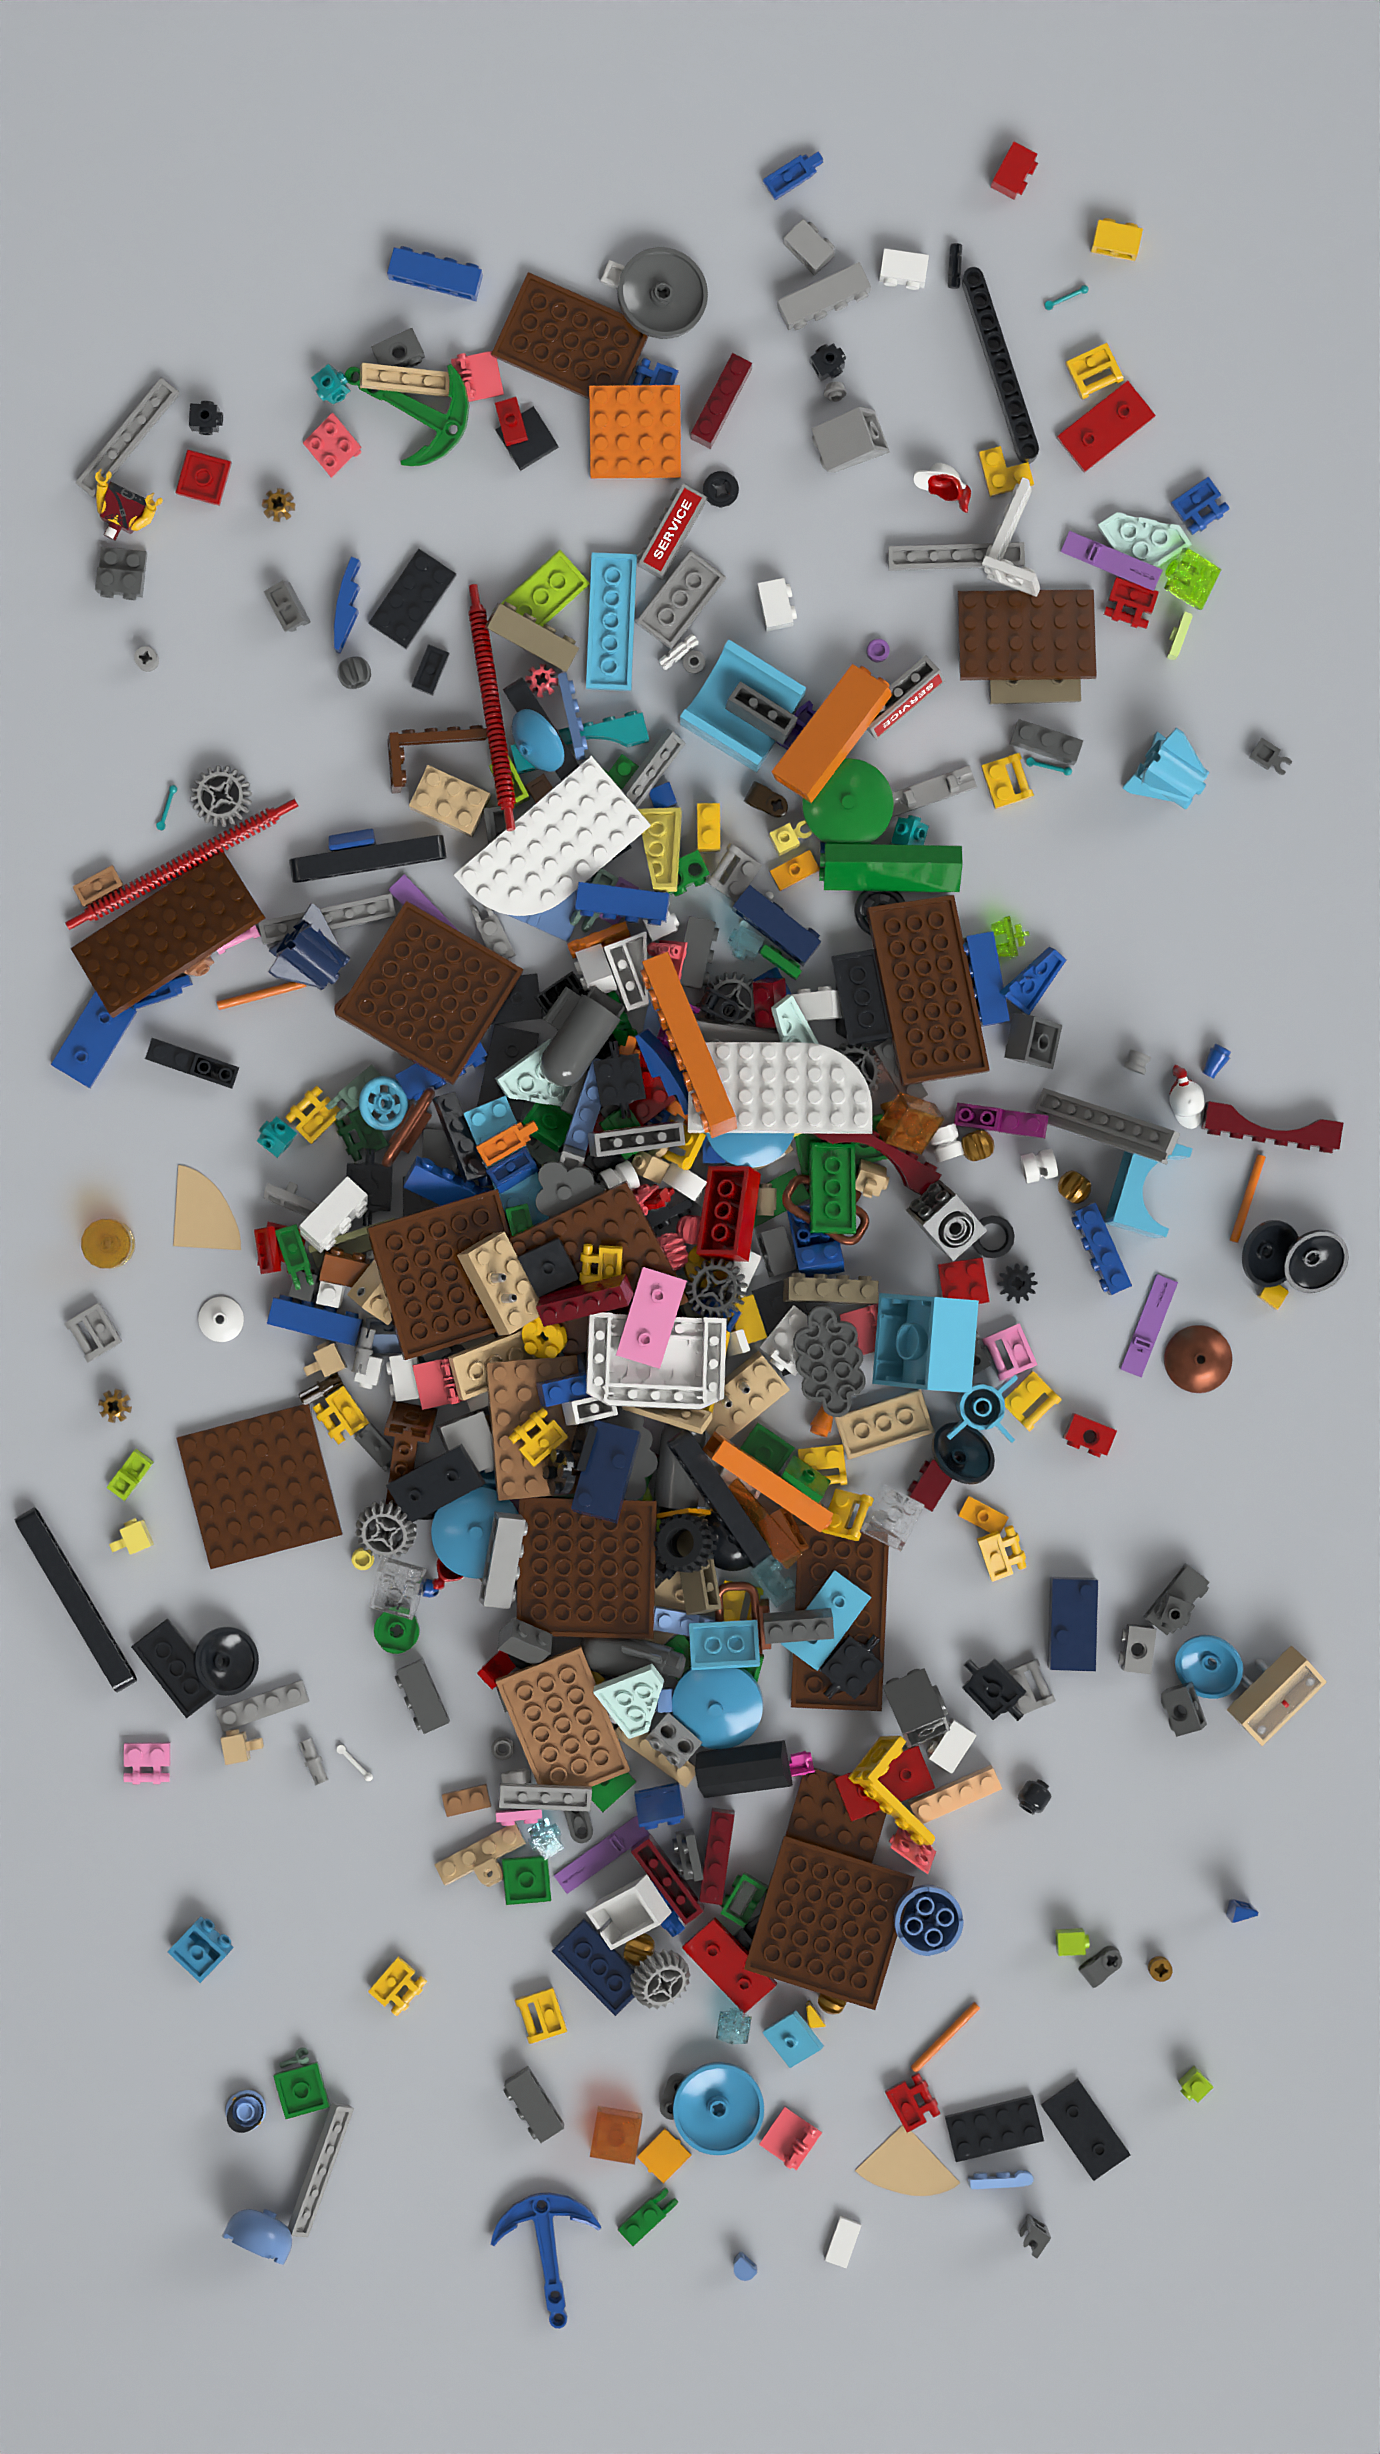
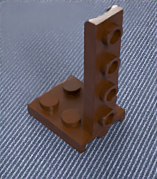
(429, 736)
(408, 1426)

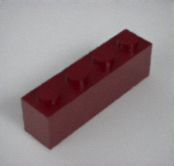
(721, 401)
(584, 1300)
(717, 1856)
(667, 1879)

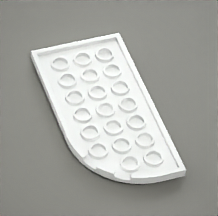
(554, 844)
(789, 1089)

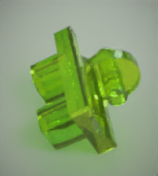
(1005, 927)

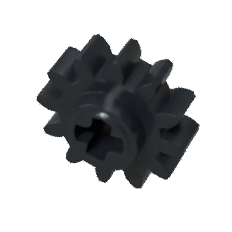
(1022, 1276)

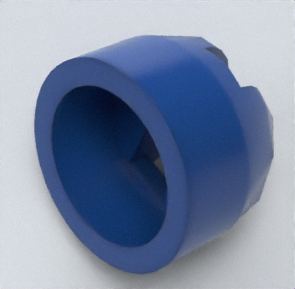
(428, 1590)

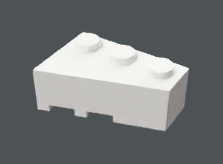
(625, 964)

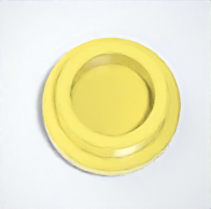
(362, 1559)

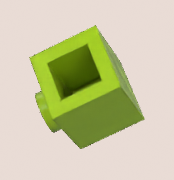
(1071, 1942)
(1195, 2085)

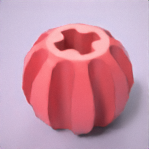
(539, 674)
(688, 1228)

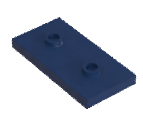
(596, 1966)

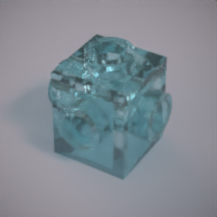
(545, 1838)
(733, 2026)

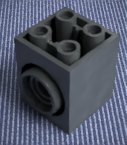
(946, 1220)
(917, 1707)

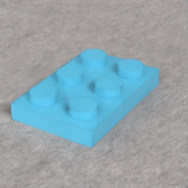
(724, 1645)

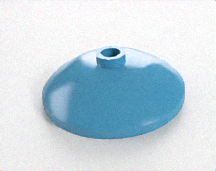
(537, 740)
(1209, 1678)

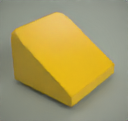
(1273, 1296)
(813, 2017)

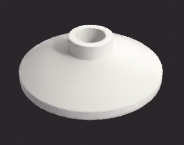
(232, 1316)

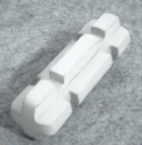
(678, 652)

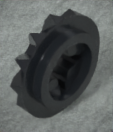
(717, 479)

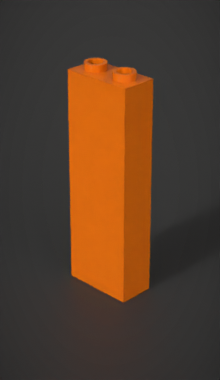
(832, 732)
(767, 1482)

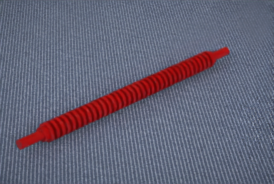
(492, 707)
(92, 912)

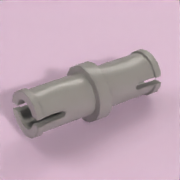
(363, 1350)
(313, 1761)

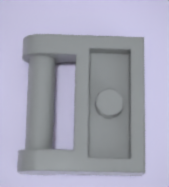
(738, 877)
(99, 1328)
(1028, 1702)

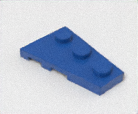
(1033, 981)

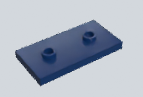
(92, 1042)

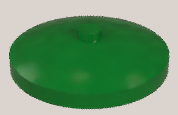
(851, 806)

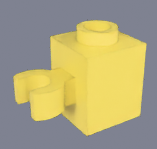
(786, 838)
(134, 1537)

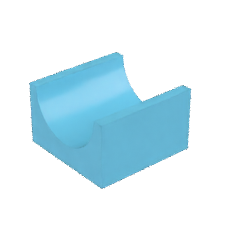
(723, 729)
(1126, 1202)
(925, 1342)

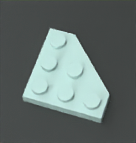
(1144, 538)
(527, 1082)
(632, 1699)

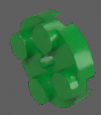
(386, 1638)

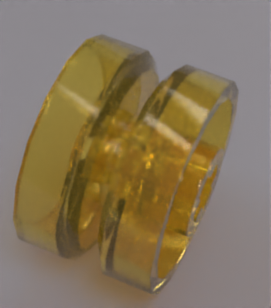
(121, 1246)

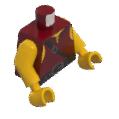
(122, 508)

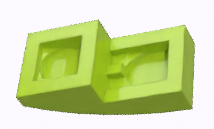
(130, 1474)

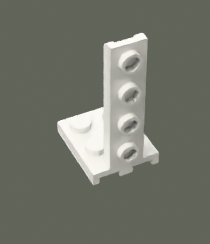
(1000, 569)
(780, 1341)

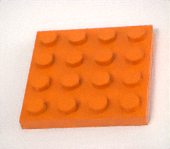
(635, 431)

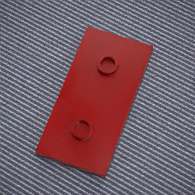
(1106, 426)
(904, 1779)
(723, 1961)

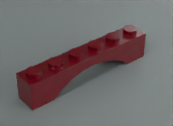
(1226, 1119)
(912, 1172)

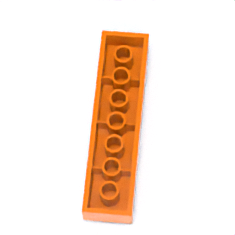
(691, 1050)

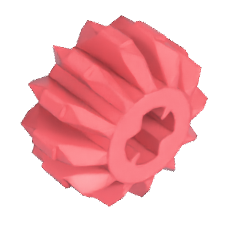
(674, 1249)

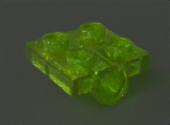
(1191, 578)

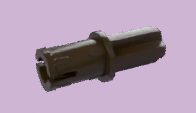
(321, 1389)

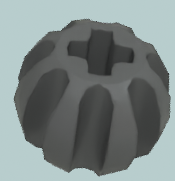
(354, 672)

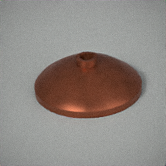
(1182, 1355)

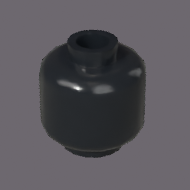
(1034, 1796)

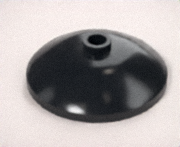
(1266, 1266)
(1322, 1267)
(965, 1457)
(726, 1555)
(238, 1657)

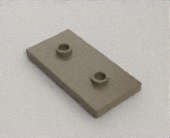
(1035, 691)

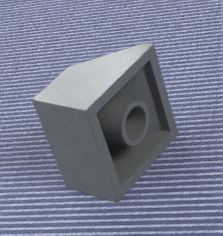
(1033, 1040)

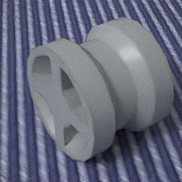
(151, 660)
(1137, 1062)

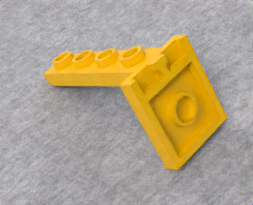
(873, 1766)

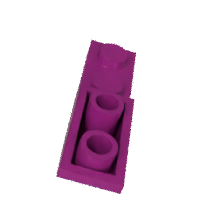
(1001, 1120)

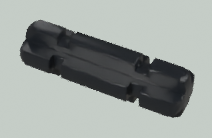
(955, 266)

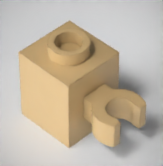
(650, 1165)
(871, 1178)
(328, 1360)
(236, 1746)

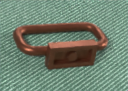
(410, 1128)
(805, 1216)
(758, 1607)

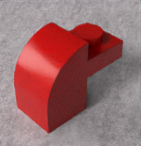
(496, 1667)

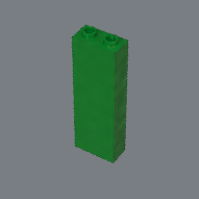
(891, 867)

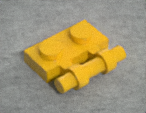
(317, 1120)
(608, 1261)
(347, 1412)
(543, 1442)
(995, 1556)
(392, 1981)

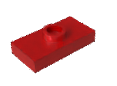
(511, 421)
(267, 1250)

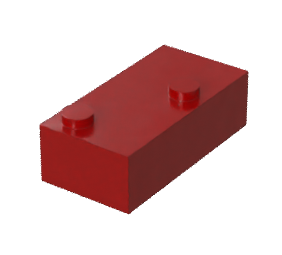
(728, 1213)

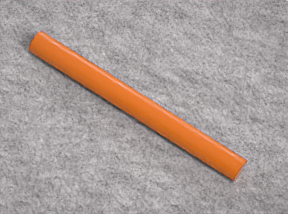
(260, 994)
(1247, 1199)
(945, 2037)

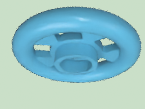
(367, 1108)

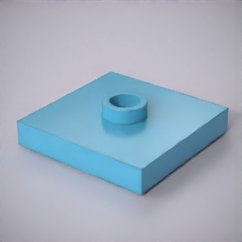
(793, 2039)

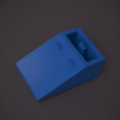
(814, 1251)
(659, 1805)

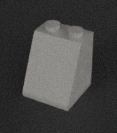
(849, 439)
(475, 1436)

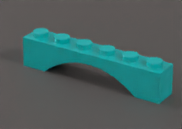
(625, 731)

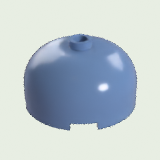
(937, 1931)
(260, 2234)

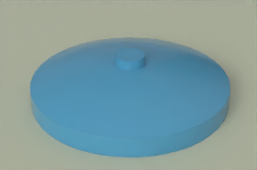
(750, 1148)
(464, 1530)
(718, 1705)
(718, 2108)

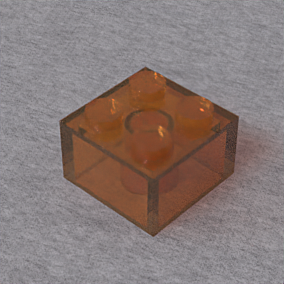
(910, 1123)
(616, 2135)

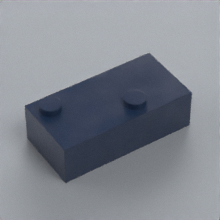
(777, 925)
(607, 1473)
(1072, 1624)

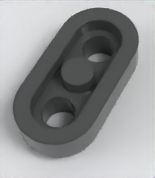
(577, 1820)
(669, 2094)

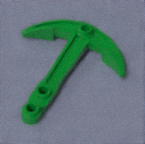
(438, 421)

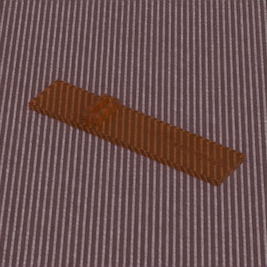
(771, 1532)

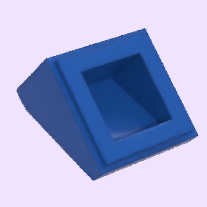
(663, 796)

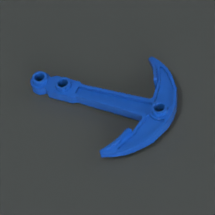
(543, 2219)

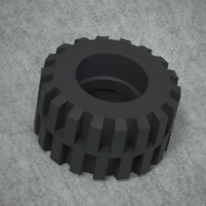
(701, 1549)

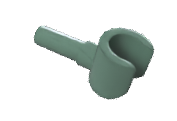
(299, 2053)

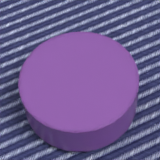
(878, 650)

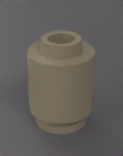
(766, 1200)

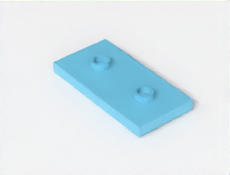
(845, 1603)

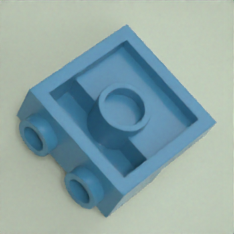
(201, 1949)

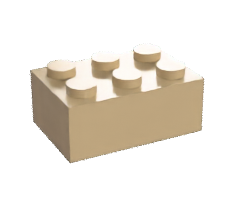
(449, 801)

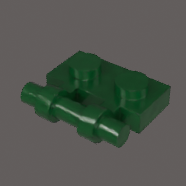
(369, 1136)

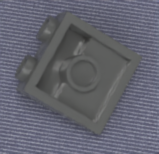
(121, 573)
(690, 1863)

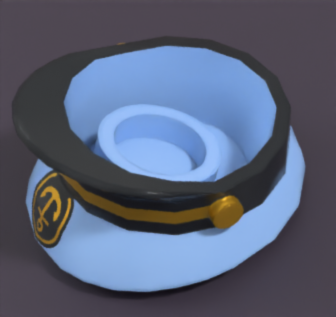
(245, 2111)

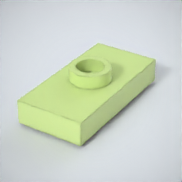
(1178, 635)

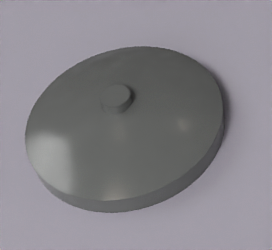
(662, 293)

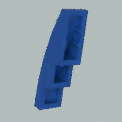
(345, 613)
(663, 1064)

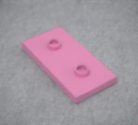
(651, 1317)

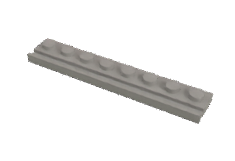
(1107, 1126)

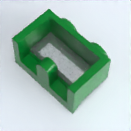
(744, 1899)

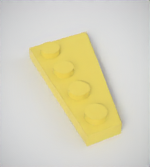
(663, 846)

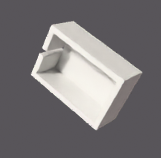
(334, 1215)
(632, 1910)

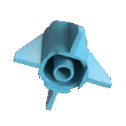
(1170, 771)
(993, 1408)

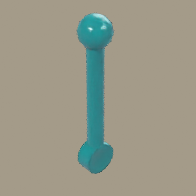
(1049, 304)
(1031, 762)
(161, 824)

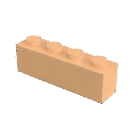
(955, 1794)

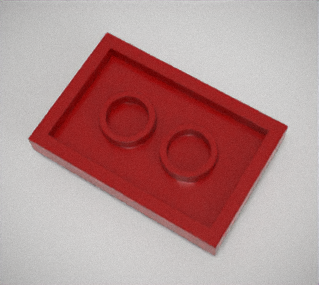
(656, 1096)

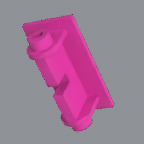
(801, 1763)

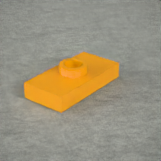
(794, 870)
(982, 1515)

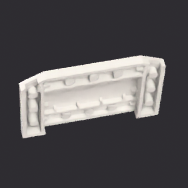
(689, 1374)

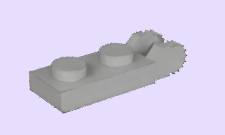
(493, 933)

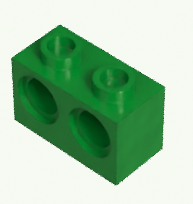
(688, 879)

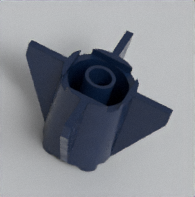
(309, 953)

